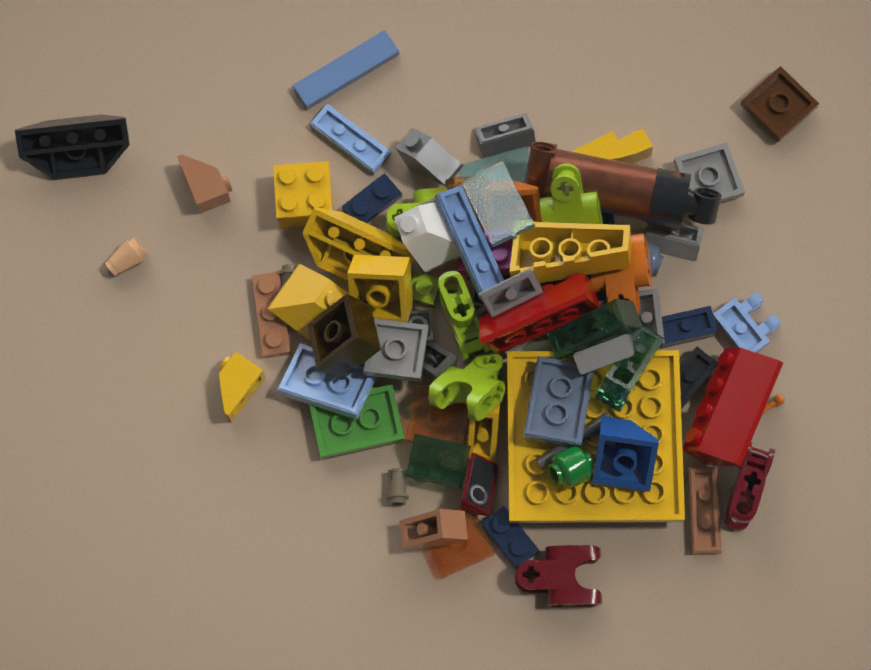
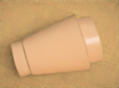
(126, 256)

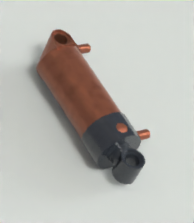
(627, 188)

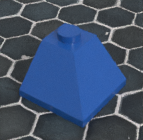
(624, 455)

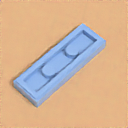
(350, 139)

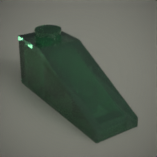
(594, 328)
(626, 373)

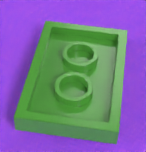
(375, 427)

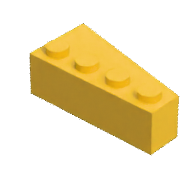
(571, 248)

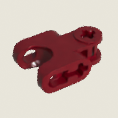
(752, 472)
(558, 578)

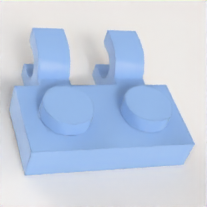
(741, 328)

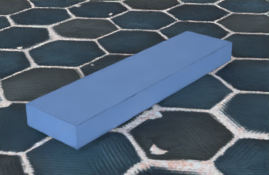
(346, 69)
(469, 238)

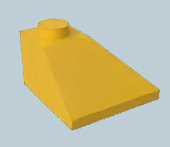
(304, 299)

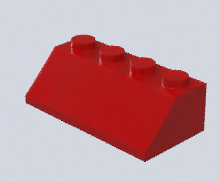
(540, 314)
(732, 407)

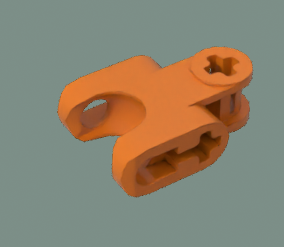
(625, 282)

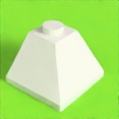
(427, 236)

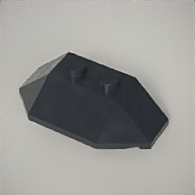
(73, 145)

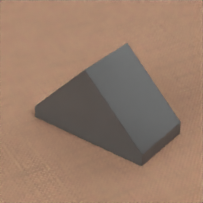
(437, 361)

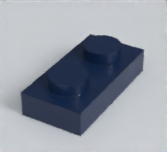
(373, 199)
(688, 326)
(510, 537)

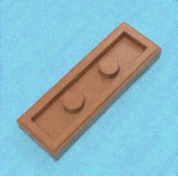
(704, 510)

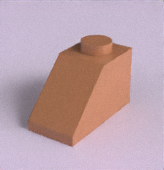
(205, 183)
(433, 529)

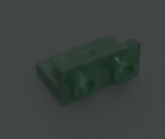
(438, 461)

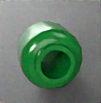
(571, 467)

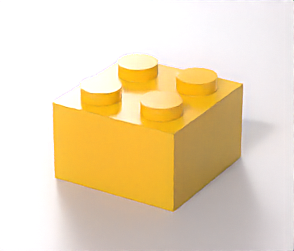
(301, 189)
(383, 284)

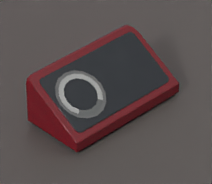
(479, 485)

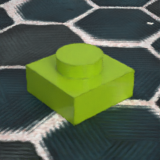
(424, 289)

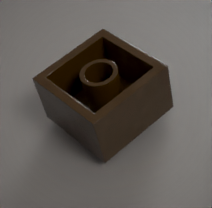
(344, 337)

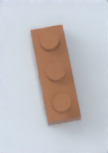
(272, 330)

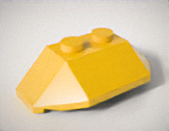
(338, 237)

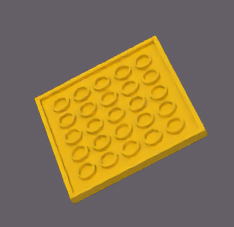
(652, 406)

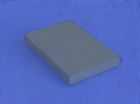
(558, 403)

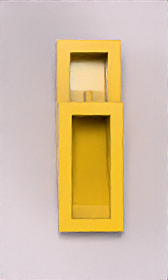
(627, 149)

